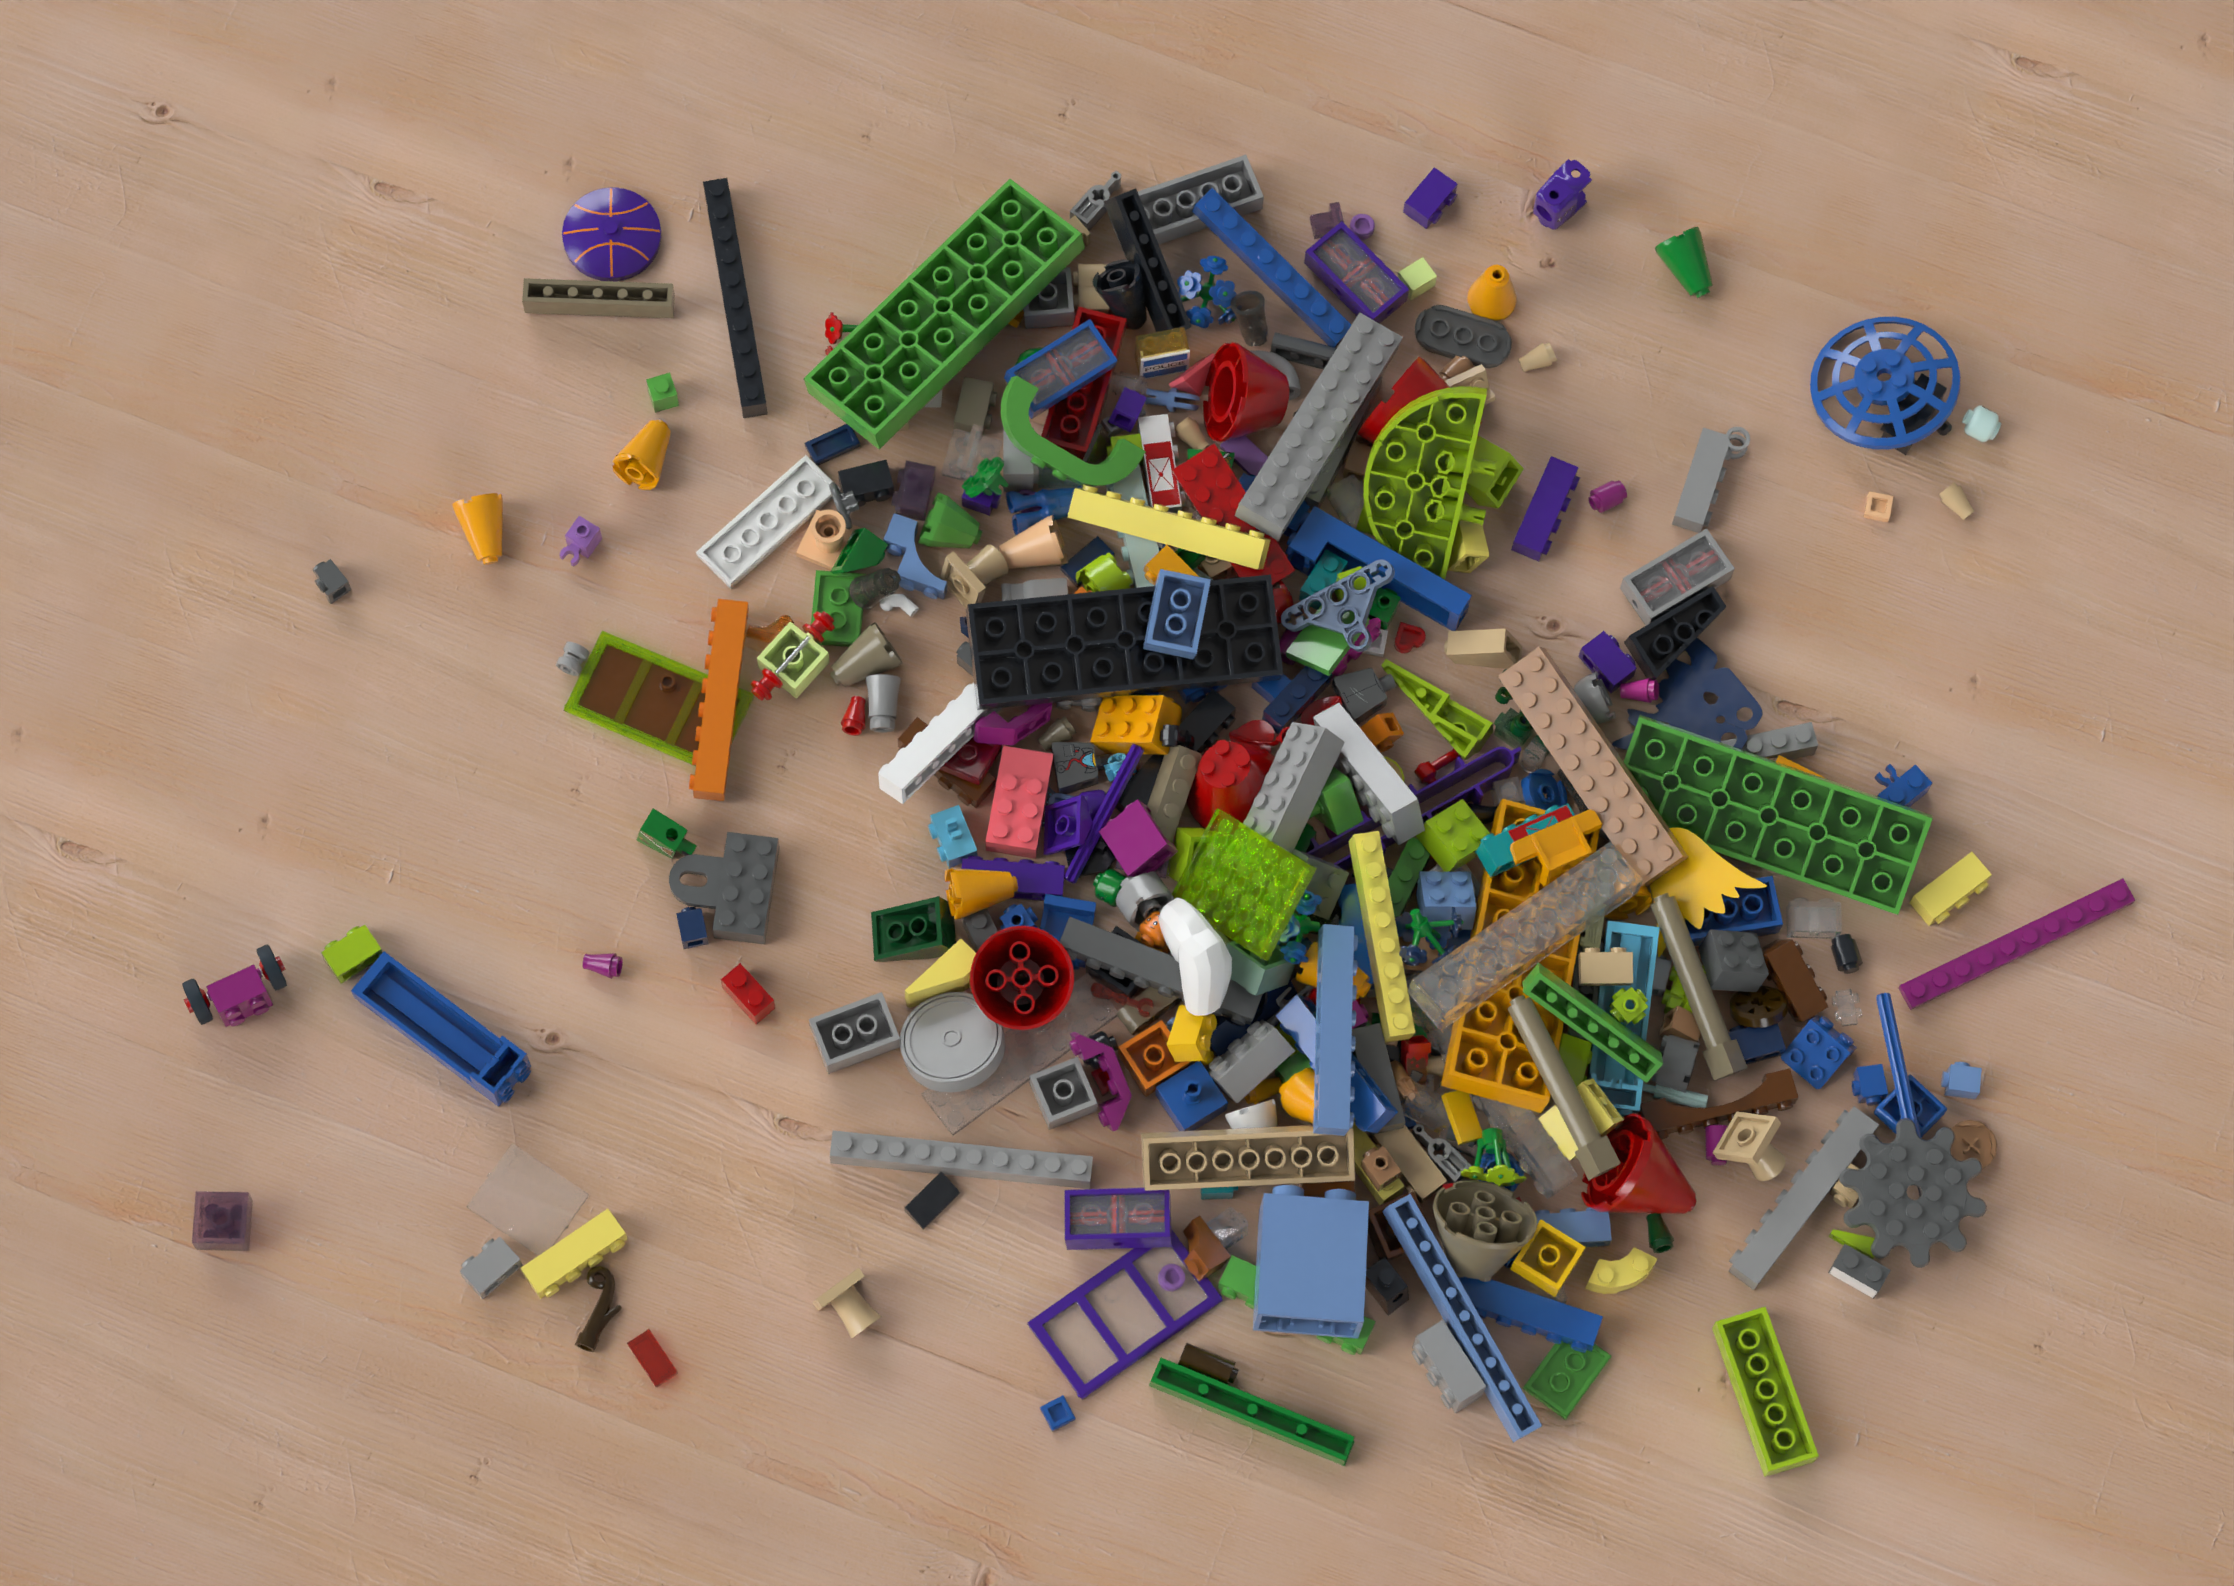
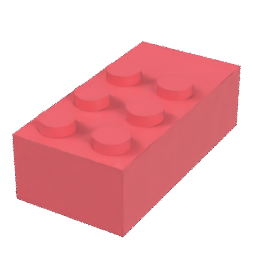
(1019, 802)

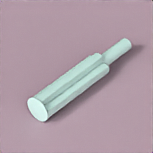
(1689, 1098)

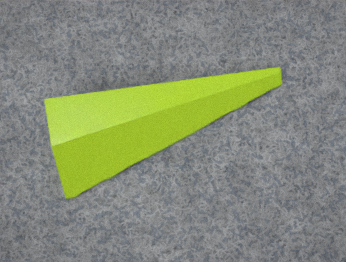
(1458, 725)

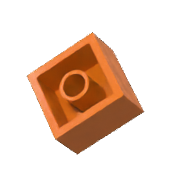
(1149, 1058)

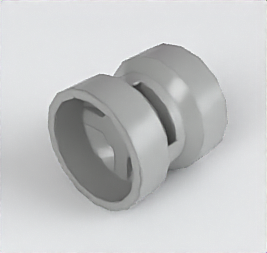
(572, 658)

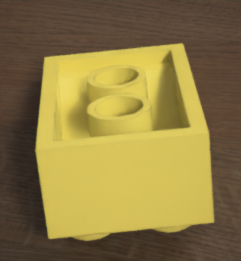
(946, 975)

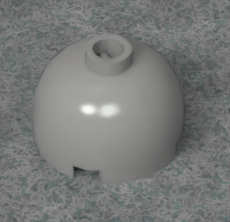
(1595, 698)

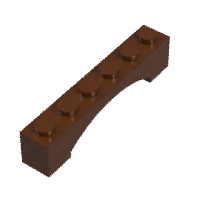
(1775, 1092)

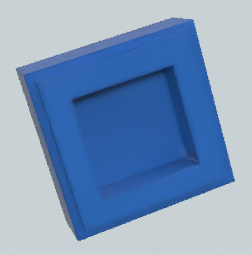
(1057, 1413)

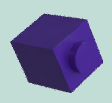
(1127, 409)
(981, 502)

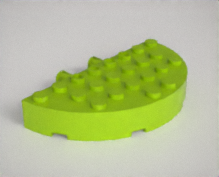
(1421, 475)

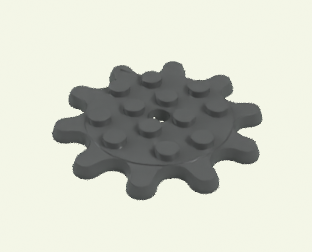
(1884, 1196)

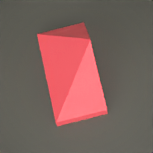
(1193, 378)

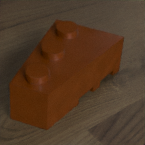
(1794, 979)

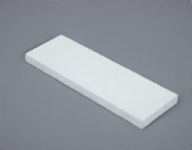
(767, 522)

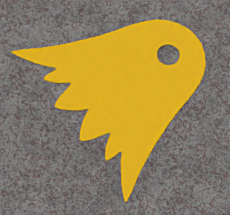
(1699, 881)

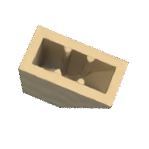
(1483, 648)

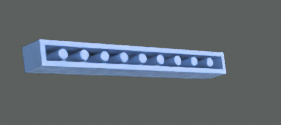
(1461, 1317)

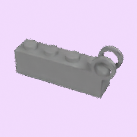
(1703, 476)

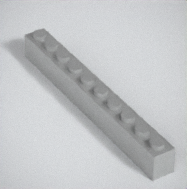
(961, 1159)

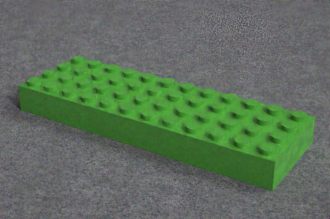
(944, 313)
(1779, 815)

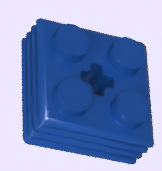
(1926, 1105)

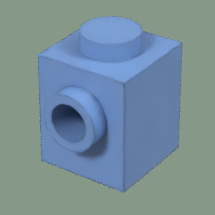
(1962, 1080)

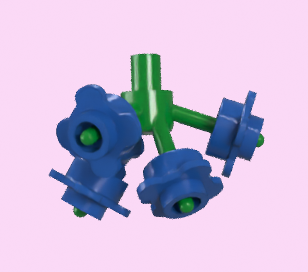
(1298, 925)

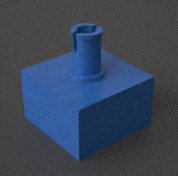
(1191, 1098)

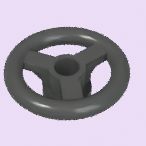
(844, 503)

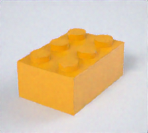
(1132, 721)

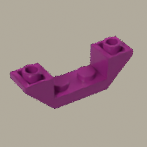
(996, 730)
(1112, 1109)

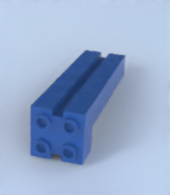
(1411, 582)
(442, 1029)

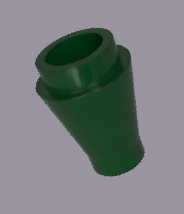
(1658, 1234)

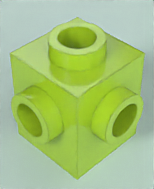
(1620, 1011)

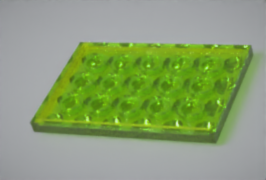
(1244, 883)

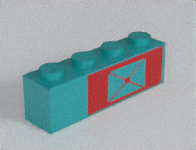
(1495, 849)

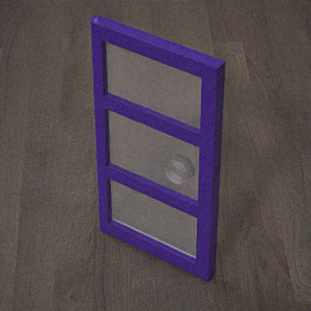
(1120, 1316)

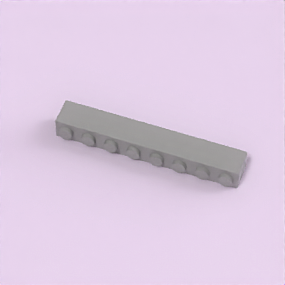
(1802, 1199)

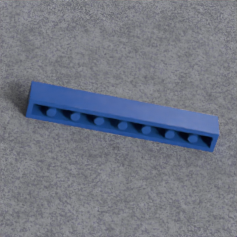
(1271, 268)

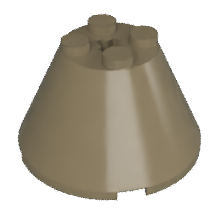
(1481, 1227)

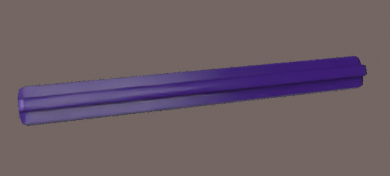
(1104, 813)

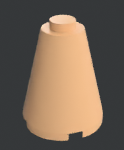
(1035, 546)

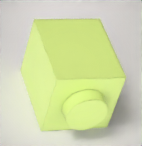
(1418, 278)

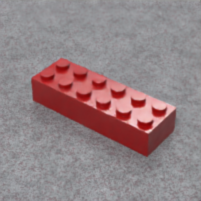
(1076, 417)
(1216, 495)

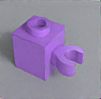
(581, 539)

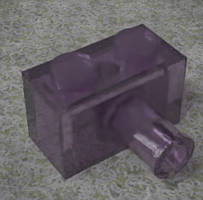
(914, 491)

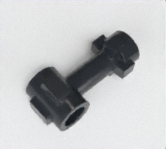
(1173, 737)

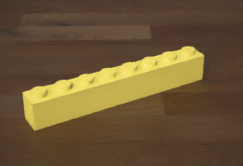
(1169, 528)
(1381, 936)

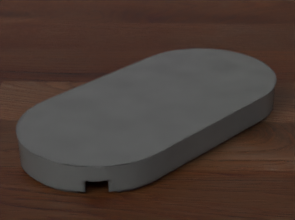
(1461, 333)

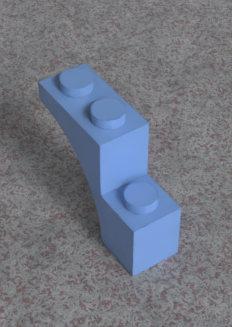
(913, 574)

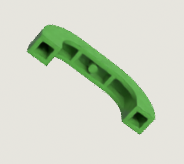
(1044, 453)

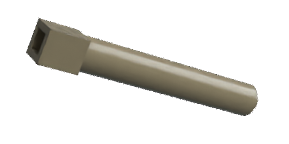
(1722, 1053)
(1593, 1151)

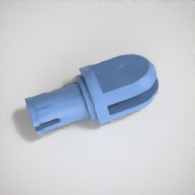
(1170, 399)

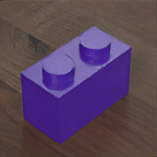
(1430, 198)
(1608, 660)

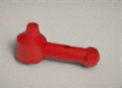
(1427, 770)

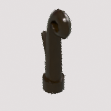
(601, 1315)

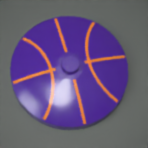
(611, 234)

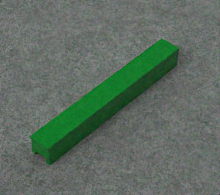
(1252, 1411)

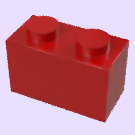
(748, 993)

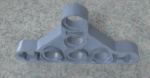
(1354, 600)

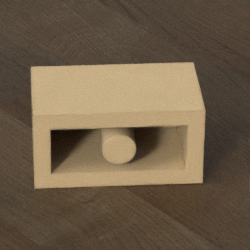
(1605, 968)

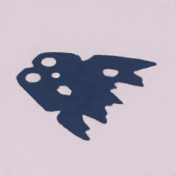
(1684, 701)

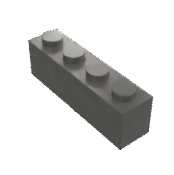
(1373, 1056)

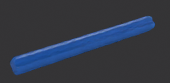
(1896, 1058)

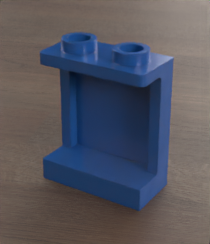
(1056, 915)

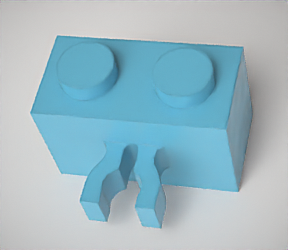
(953, 836)

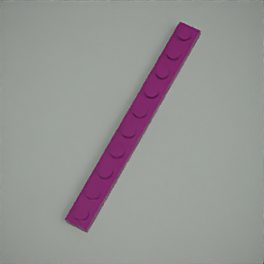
(2016, 944)

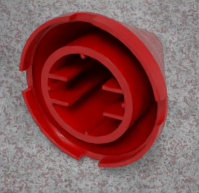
(1644, 1180)

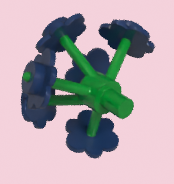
(1437, 933)

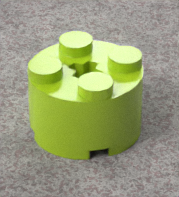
(1103, 575)

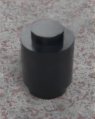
(1846, 953)

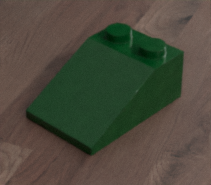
(913, 931)

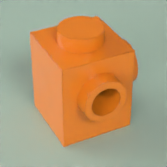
(1383, 731)

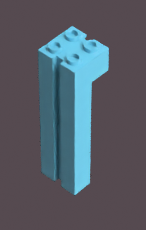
(1614, 1079)

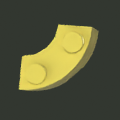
(1621, 1274)

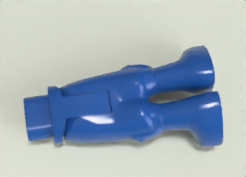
(1053, 502)

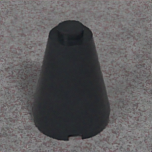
(1123, 291)

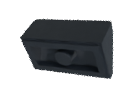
(932, 1200)

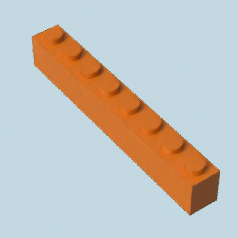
(720, 700)

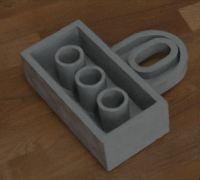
(736, 886)

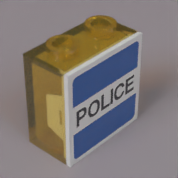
(1162, 353)

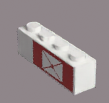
(1160, 461)

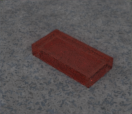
(652, 1358)

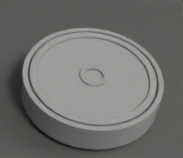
(951, 1043)

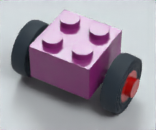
(238, 993)

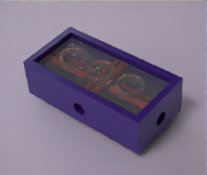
(1356, 274)
(1117, 1218)

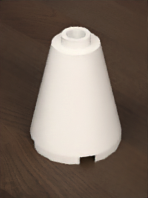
(1255, 1116)

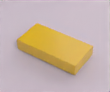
(1462, 1117)

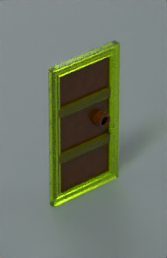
(644, 697)

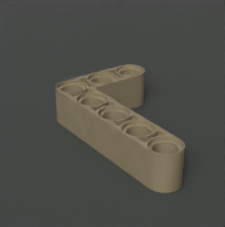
(1135, 1022)

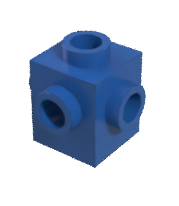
(1018, 912)

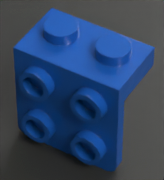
(1818, 1051)

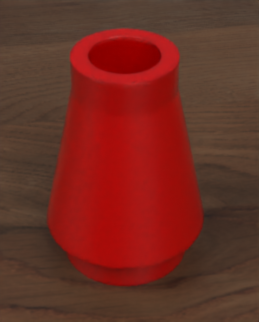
(854, 717)

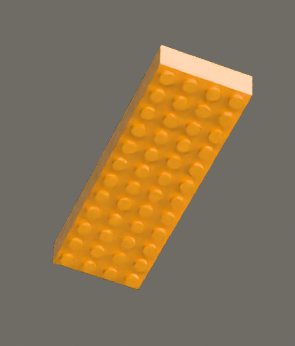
(1485, 1045)

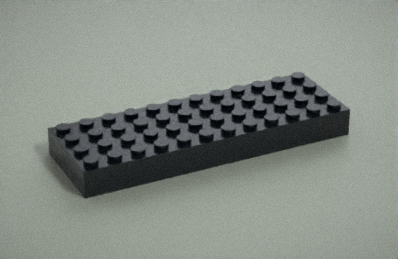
(1095, 644)

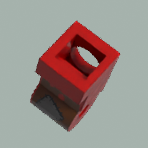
(1415, 1057)

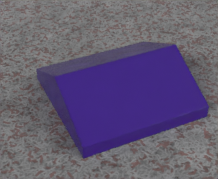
(1066, 824)

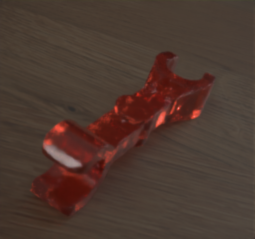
(1102, 992)

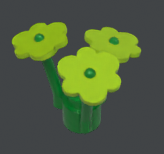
(1501, 1175)

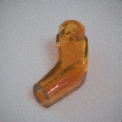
(768, 632)

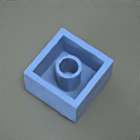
(1443, 890)

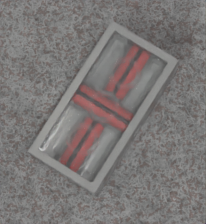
(1677, 577)

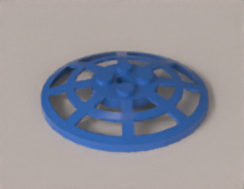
(1885, 392)

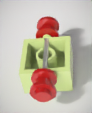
(793, 658)

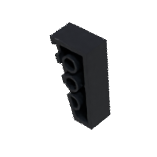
(1667, 637)

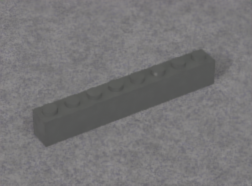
(1146, 967)

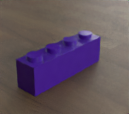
(1545, 507)
(1032, 878)

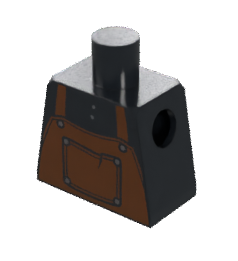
(1385, 1285)

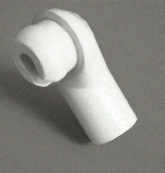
(901, 601)

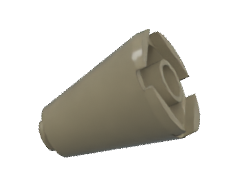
(865, 657)

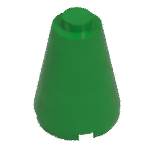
(1687, 261)

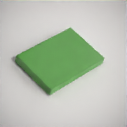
(834, 598)
(1321, 647)
(1565, 1377)

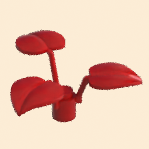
(1263, 734)

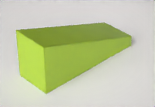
(1857, 1242)

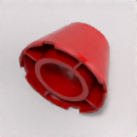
(1243, 394)

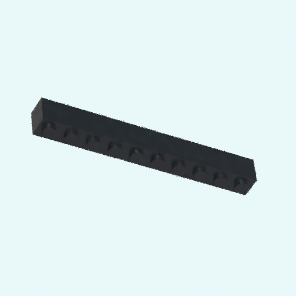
(735, 298)

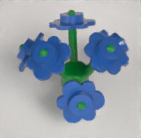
(1219, 293)

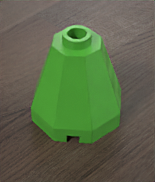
(949, 525)

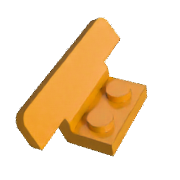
(1558, 846)

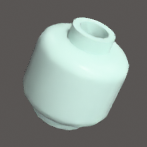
(1981, 423)

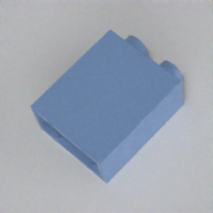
(1311, 1263)

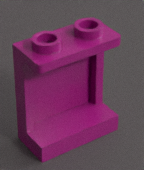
(1137, 840)

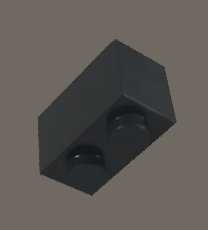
(867, 482)

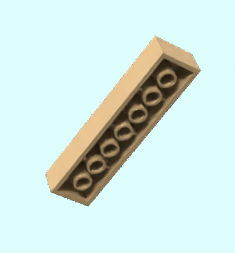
(1245, 1157)

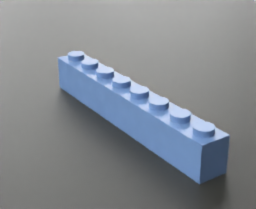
(1334, 1030)

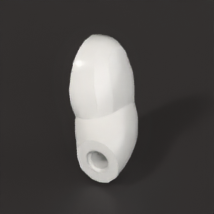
(1201, 956)

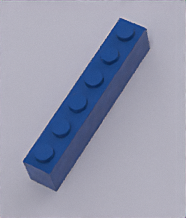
(1370, 1105)
(1533, 1313)

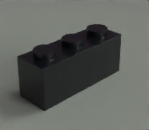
(1918, 419)

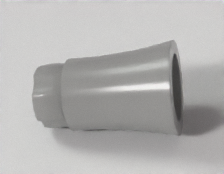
(882, 701)

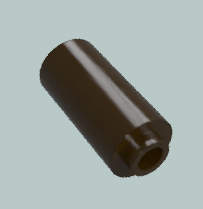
(1208, 1364)

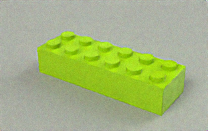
(1765, 1391)

